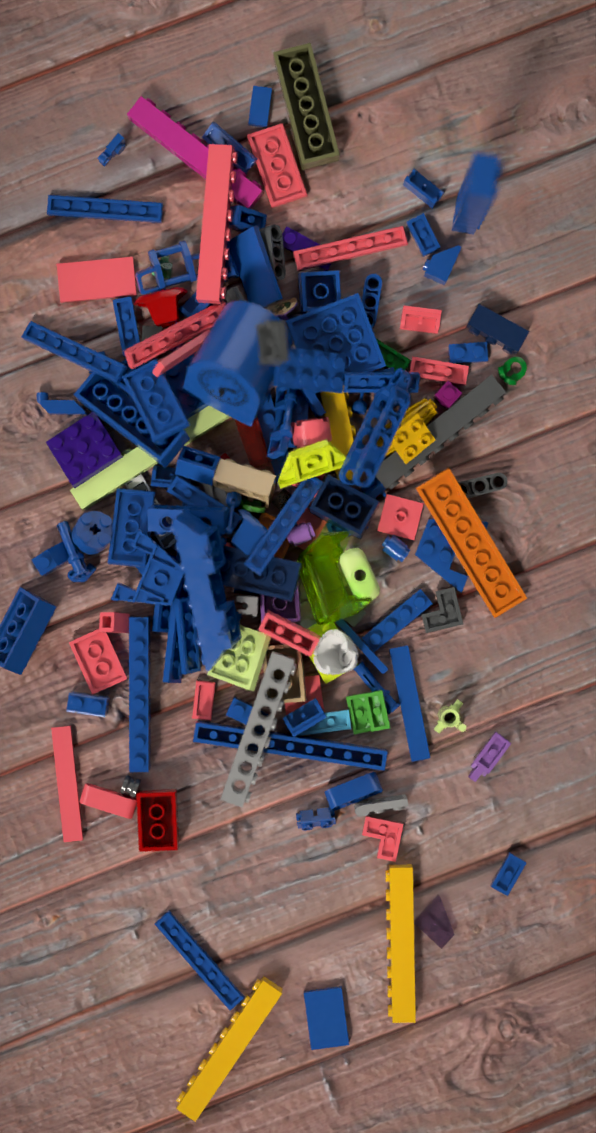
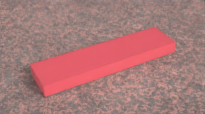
(180, 354)

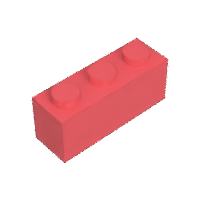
(289, 633)

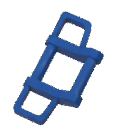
(156, 268)
(282, 432)

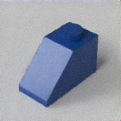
(245, 218)
(441, 264)
(51, 559)

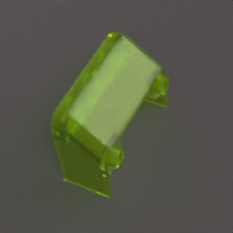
(324, 581)

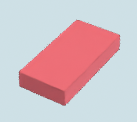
(203, 700)

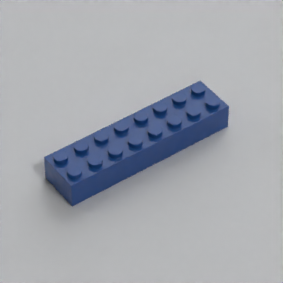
(476, 193)

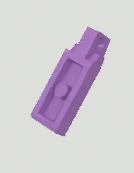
(489, 756)

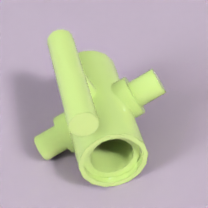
(454, 721)

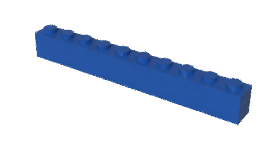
(294, 746)

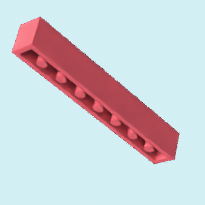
(215, 224)

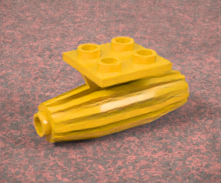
(412, 432)

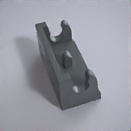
(272, 343)

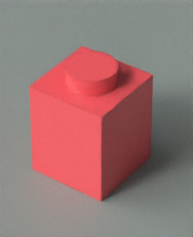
(114, 622)

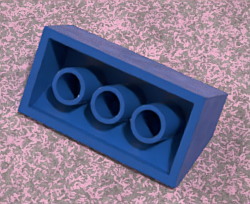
(22, 629)

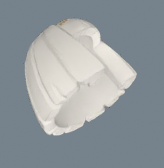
(335, 653)

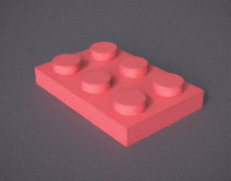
(98, 660)

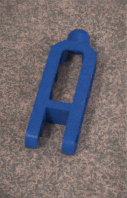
(370, 456)

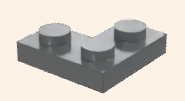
(447, 615)

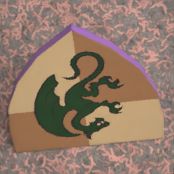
(283, 308)

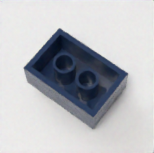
(344, 507)

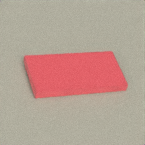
(277, 165)
(96, 279)

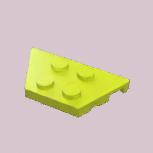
(310, 462)

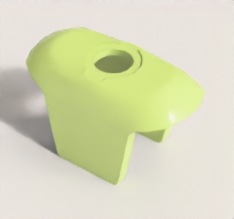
(350, 562)

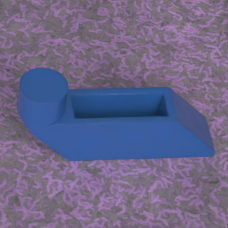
(59, 407)

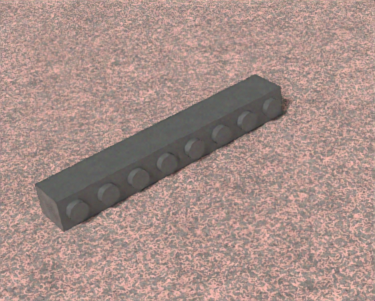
(445, 428)

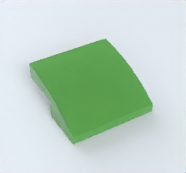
(368, 712)

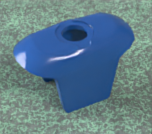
(248, 533)

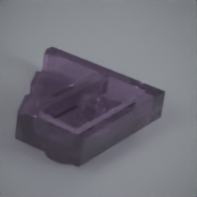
(435, 922)

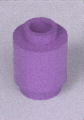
(300, 534)

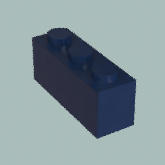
(497, 329)

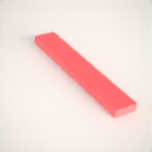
(350, 248)
(173, 336)
(67, 783)

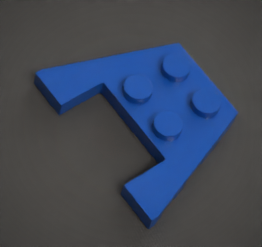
(438, 554)
(159, 579)

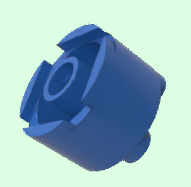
(83, 532)

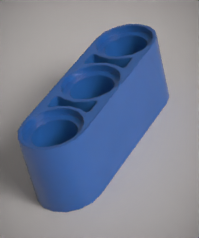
(372, 293)
(353, 791)

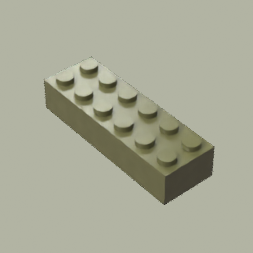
(306, 106)

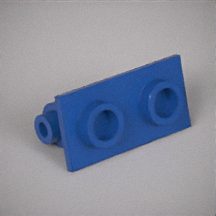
(309, 821)

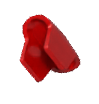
(162, 305)

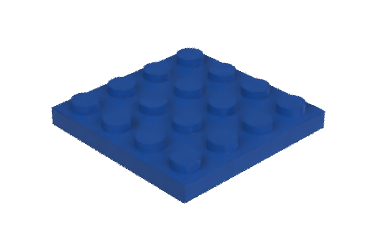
(339, 329)

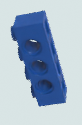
(158, 513)

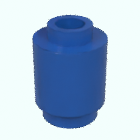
(395, 548)

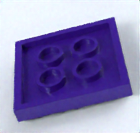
(84, 449)

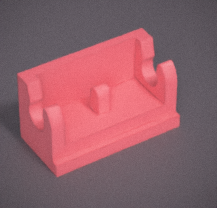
(420, 319)

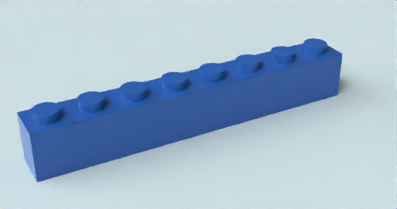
(139, 694)

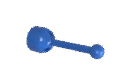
(359, 405)
(233, 501)

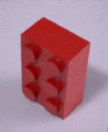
(157, 820)

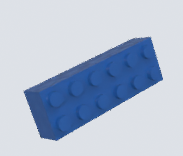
(117, 408)

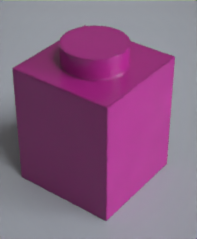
(447, 395)

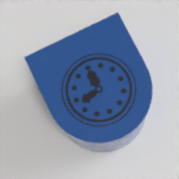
(228, 364)

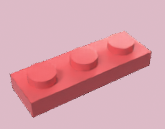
(439, 370)

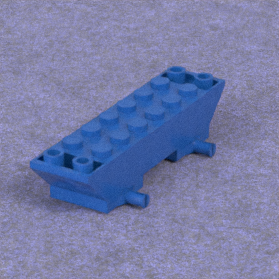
(201, 561)

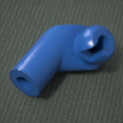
(71, 574)

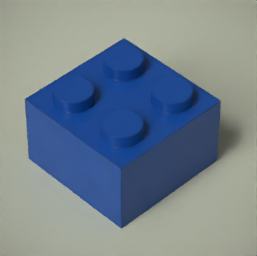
(318, 289)

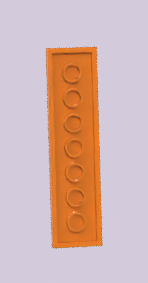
(471, 542)

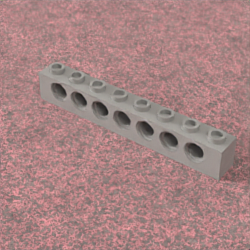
(231, 793)

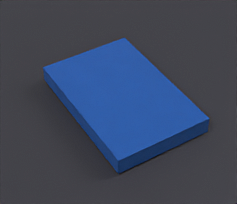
(326, 1018)

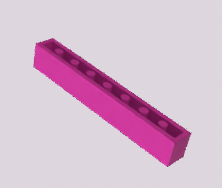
(187, 147)

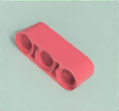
(108, 800)

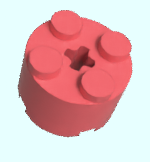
(311, 431)

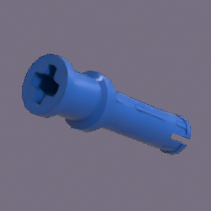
(75, 558)
(374, 685)

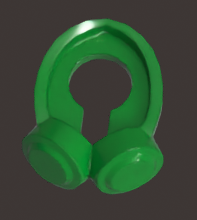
(503, 370)

